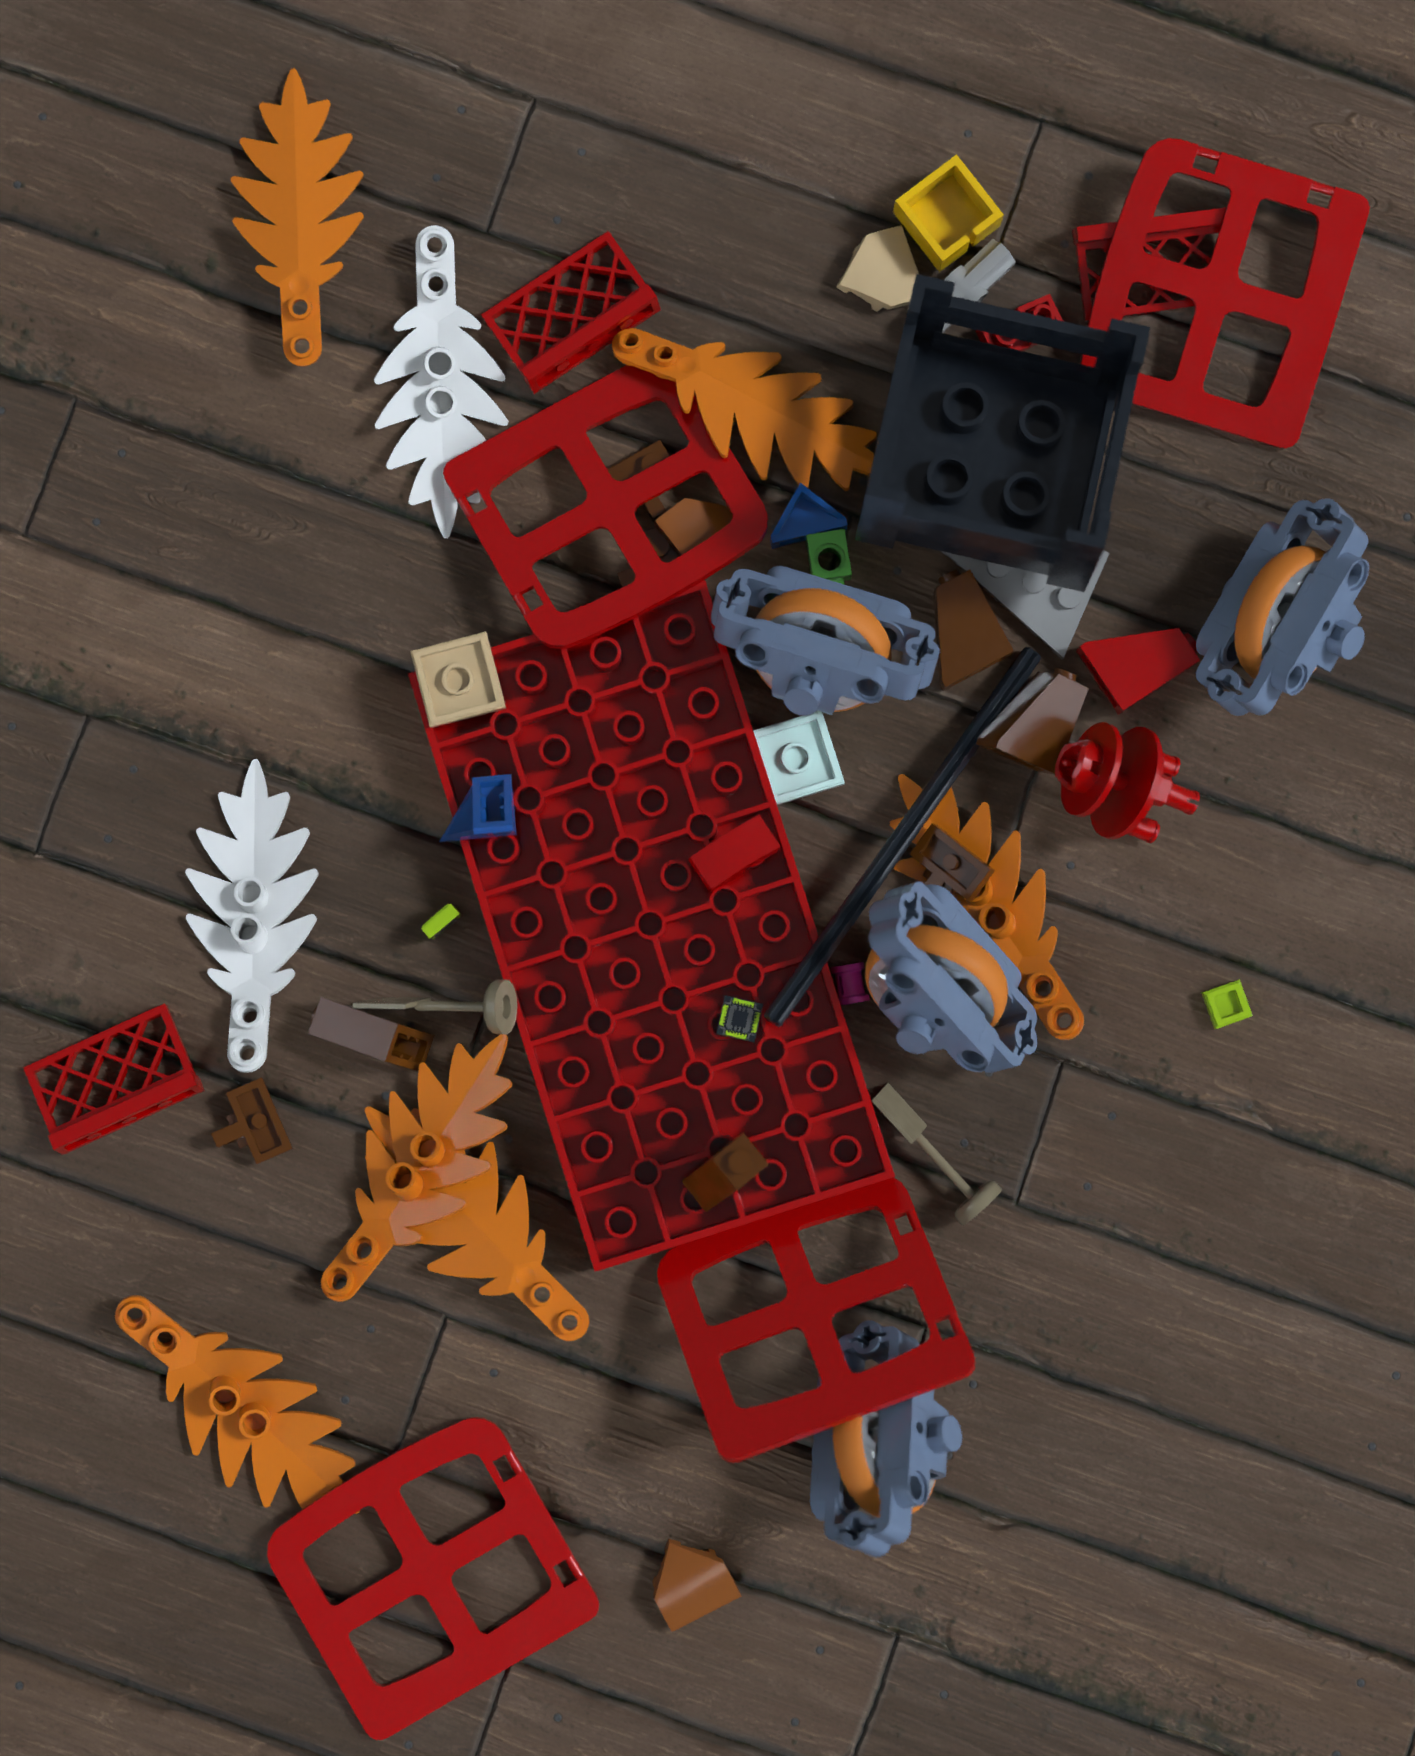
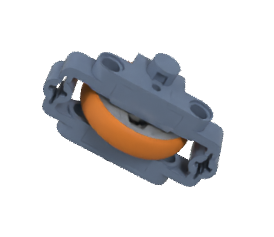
(1285, 609)
(822, 640)
(946, 981)
(880, 1459)

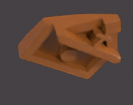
(692, 523)
(691, 1584)

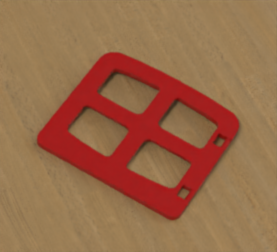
(1220, 290)
(607, 506)
(810, 1309)
(428, 1573)

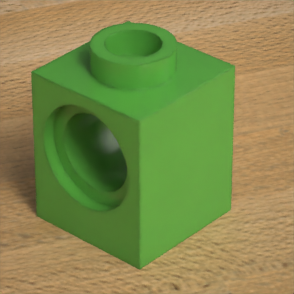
(831, 542)

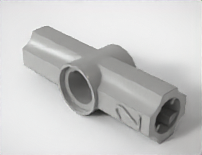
(981, 273)

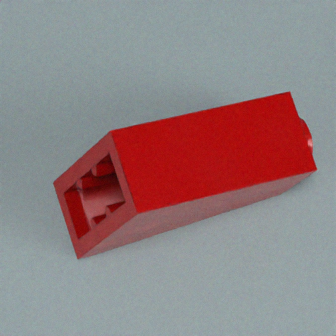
(1138, 663)

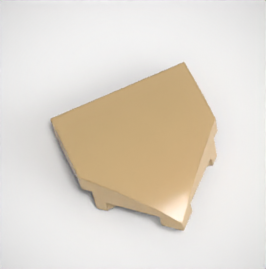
(881, 270)

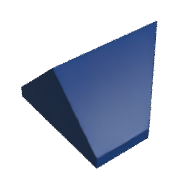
(805, 516)
(484, 811)

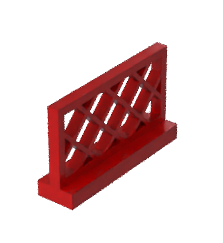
(1161, 229)
(582, 341)
(127, 1109)

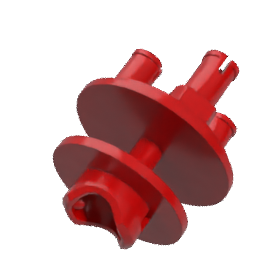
(1119, 781)

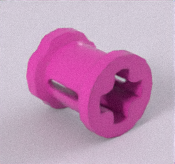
(850, 983)

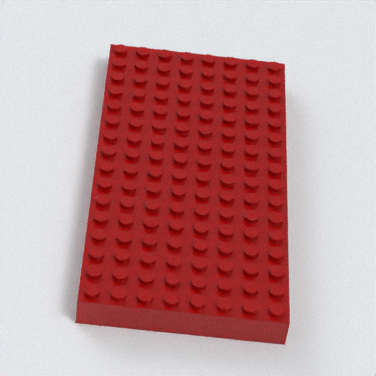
(623, 956)

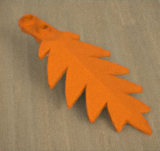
(297, 207)
(763, 407)
(1009, 923)
(424, 1162)
(494, 1242)
(245, 1408)

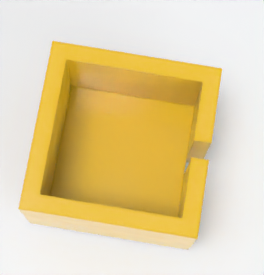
(948, 213)

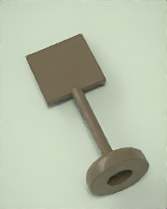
(498, 1005)
(911, 1127)

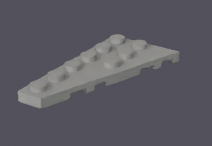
(1043, 608)

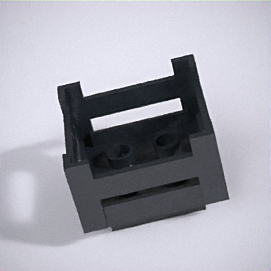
(1000, 444)

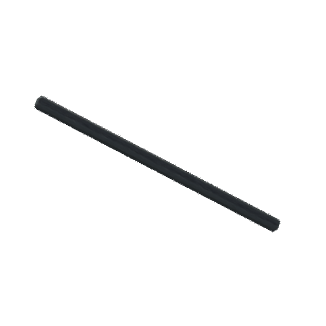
(900, 840)

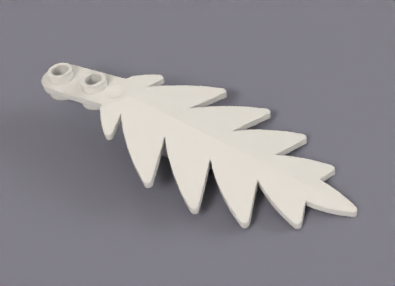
(438, 389)
(253, 909)

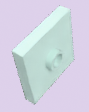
(799, 757)

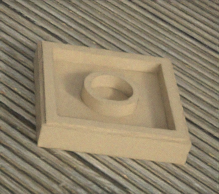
(458, 679)

